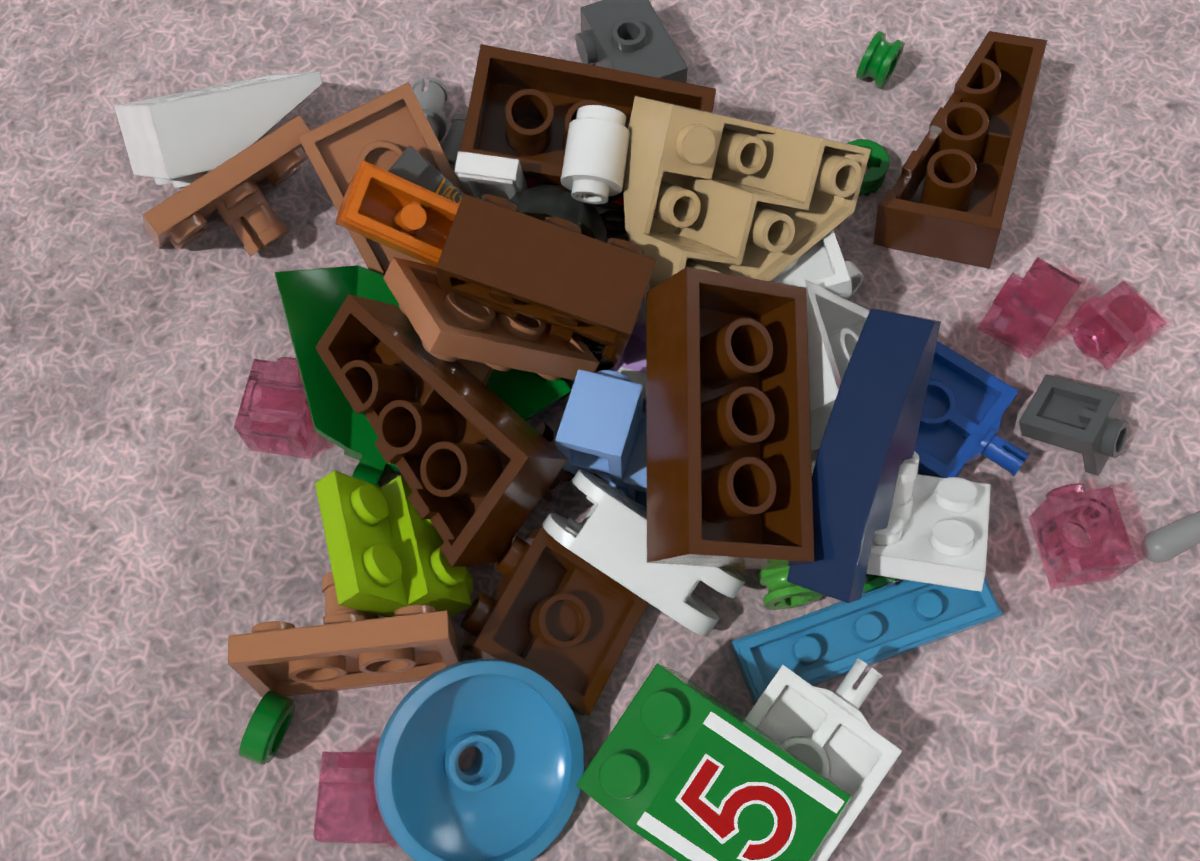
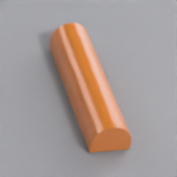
(397, 213)

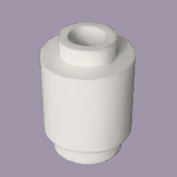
(595, 154)

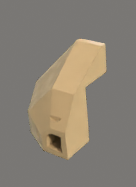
(731, 191)

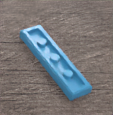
(871, 629)

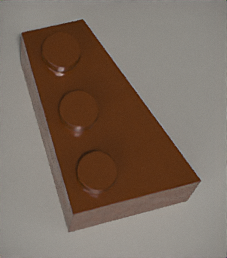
(545, 272)

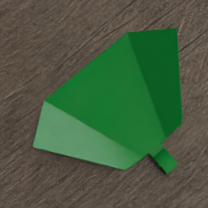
(310, 304)

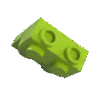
(384, 549)

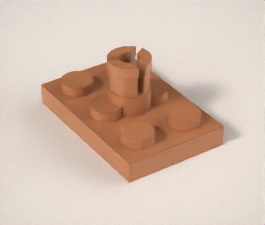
(379, 136)
(234, 194)
(477, 335)
(346, 651)

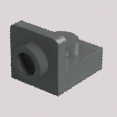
(1077, 420)

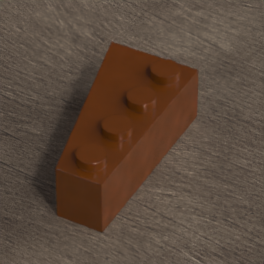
(963, 171)
(452, 438)

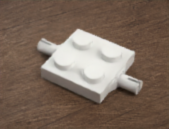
(828, 736)

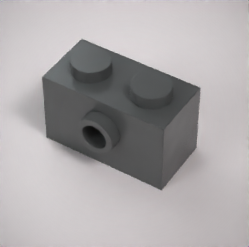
(628, 39)

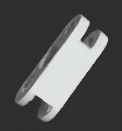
(616, 543)

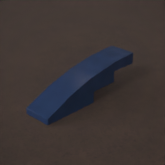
(862, 449)

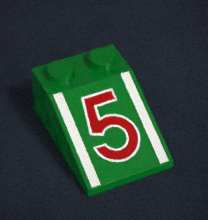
(708, 780)

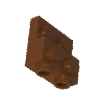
(554, 618)

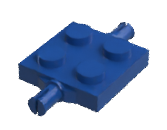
(963, 418)

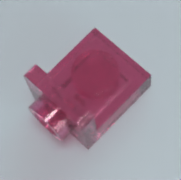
(1114, 325)

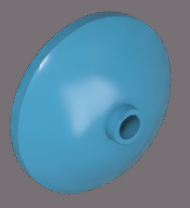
(513, 793)

